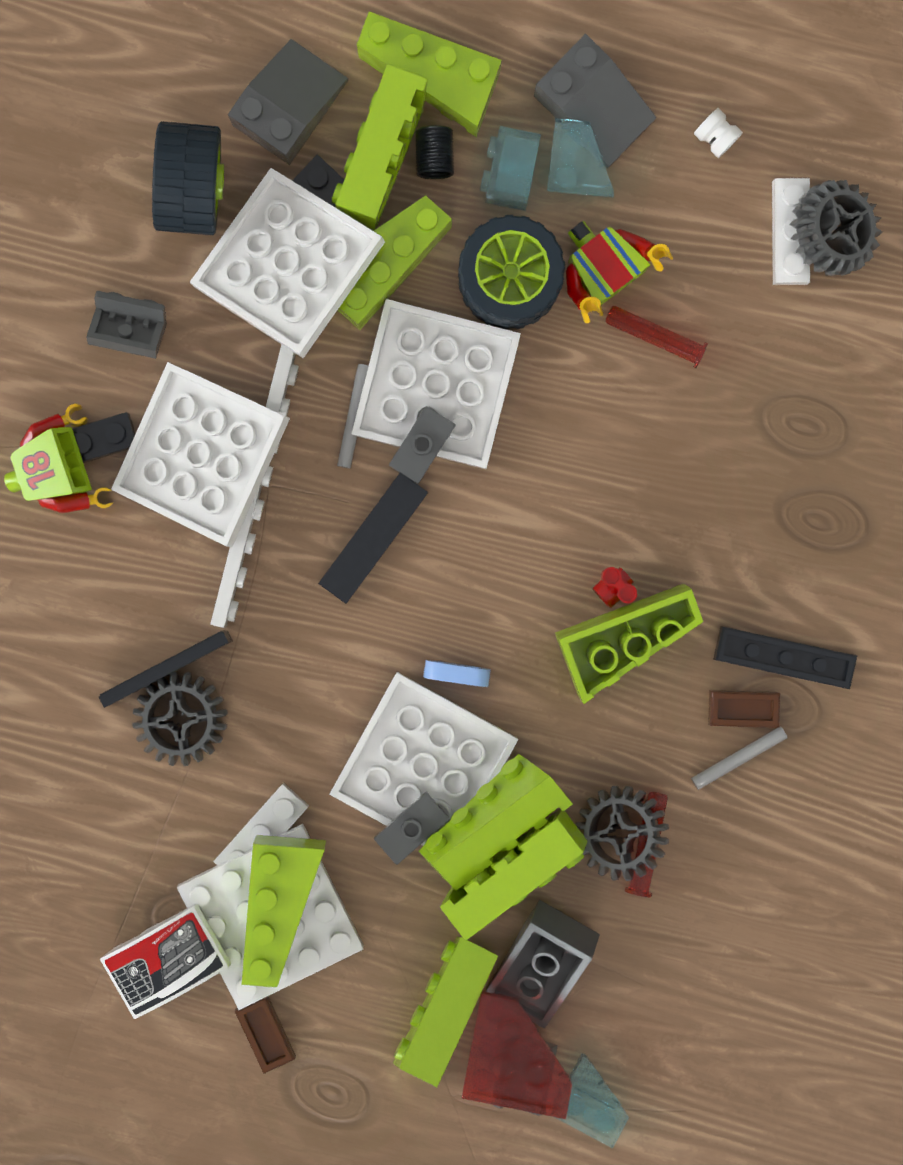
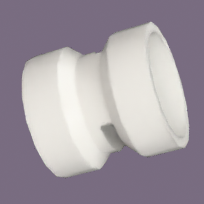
(718, 133)

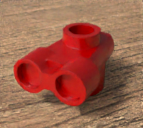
(615, 587)

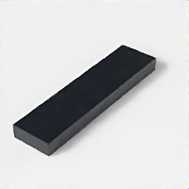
(373, 538)
(785, 657)
(165, 668)

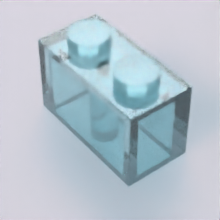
(512, 168)

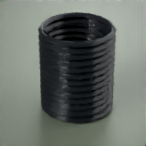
(434, 152)

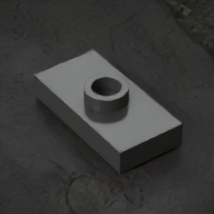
(422, 445)
(411, 828)

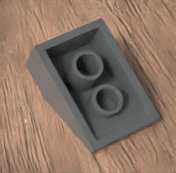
(593, 89)
(287, 101)
(545, 962)

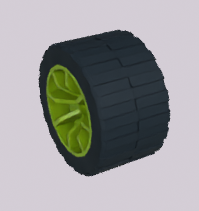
(187, 178)
(511, 271)

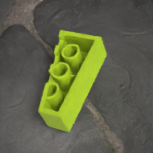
(457, 76)
(381, 146)
(407, 242)
(625, 638)
(493, 821)
(515, 874)
(278, 893)
(445, 1011)

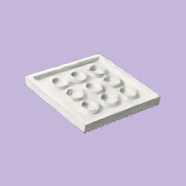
(287, 262)
(440, 364)
(200, 454)
(420, 746)
(320, 940)

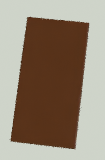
(744, 709)
(265, 1034)

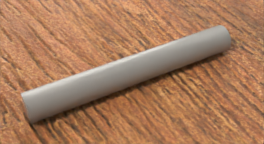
(349, 440)
(739, 758)

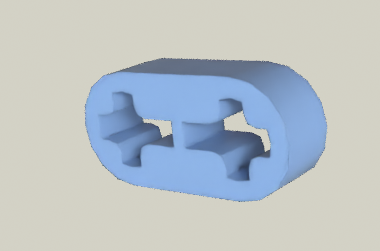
(456, 673)

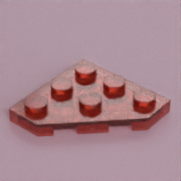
(513, 1062)

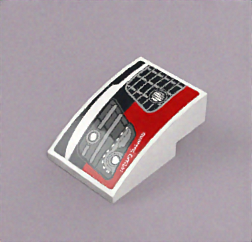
(165, 961)

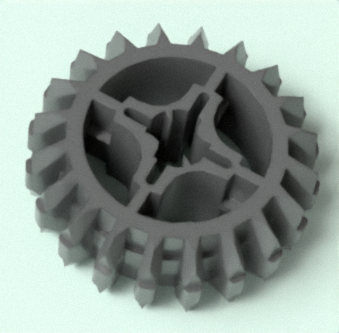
(821, 213)
(181, 734)
(624, 849)

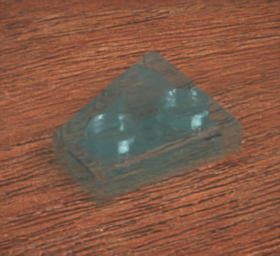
(577, 161)
(593, 1105)

